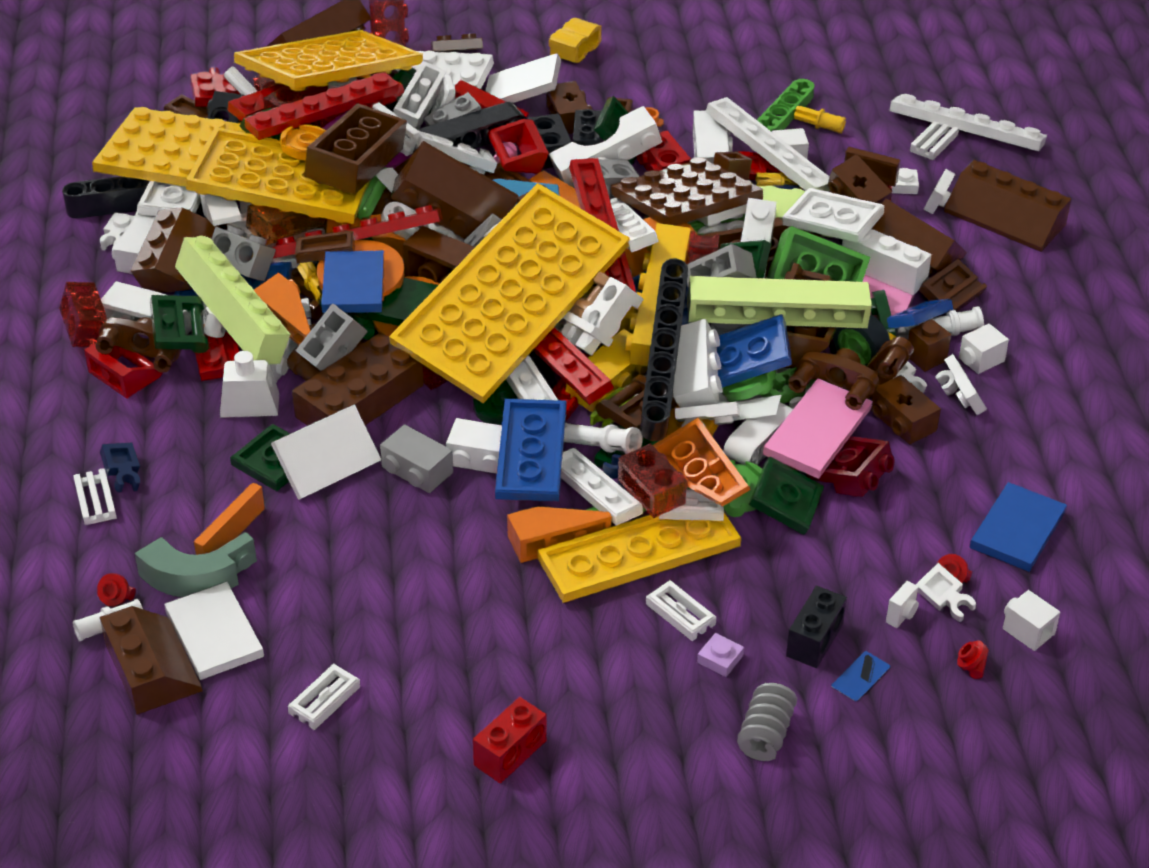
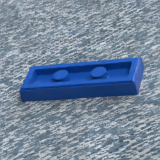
(919, 313)

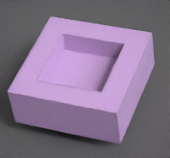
(720, 654)

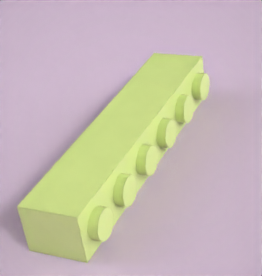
(232, 299)
(799, 301)

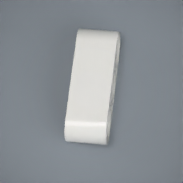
(751, 436)

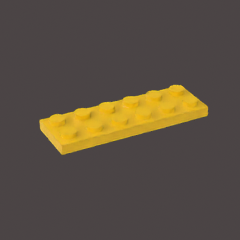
(632, 552)

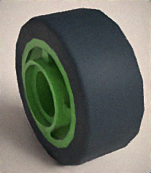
(862, 340)

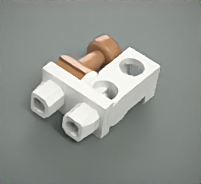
(600, 314)

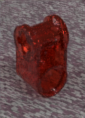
(701, 246)

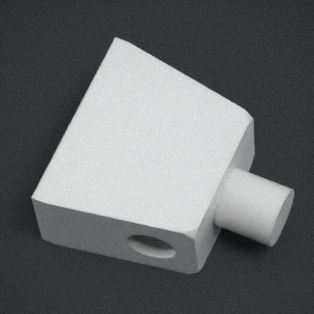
(248, 388)

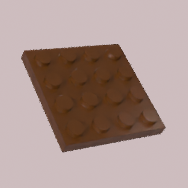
(685, 191)

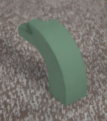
(187, 574)

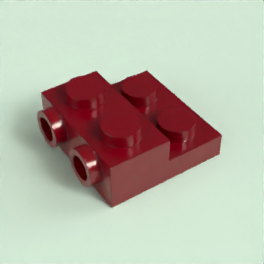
(858, 466)

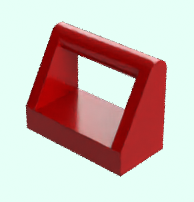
(528, 141)
(118, 376)

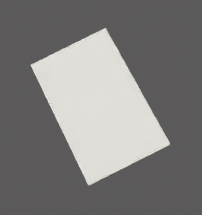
(758, 407)

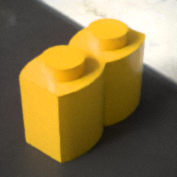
(575, 40)

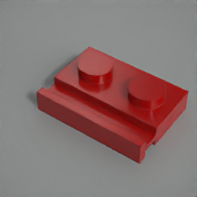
(212, 361)

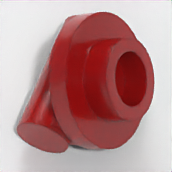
(956, 566)
(114, 590)
(973, 658)

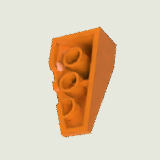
(703, 463)

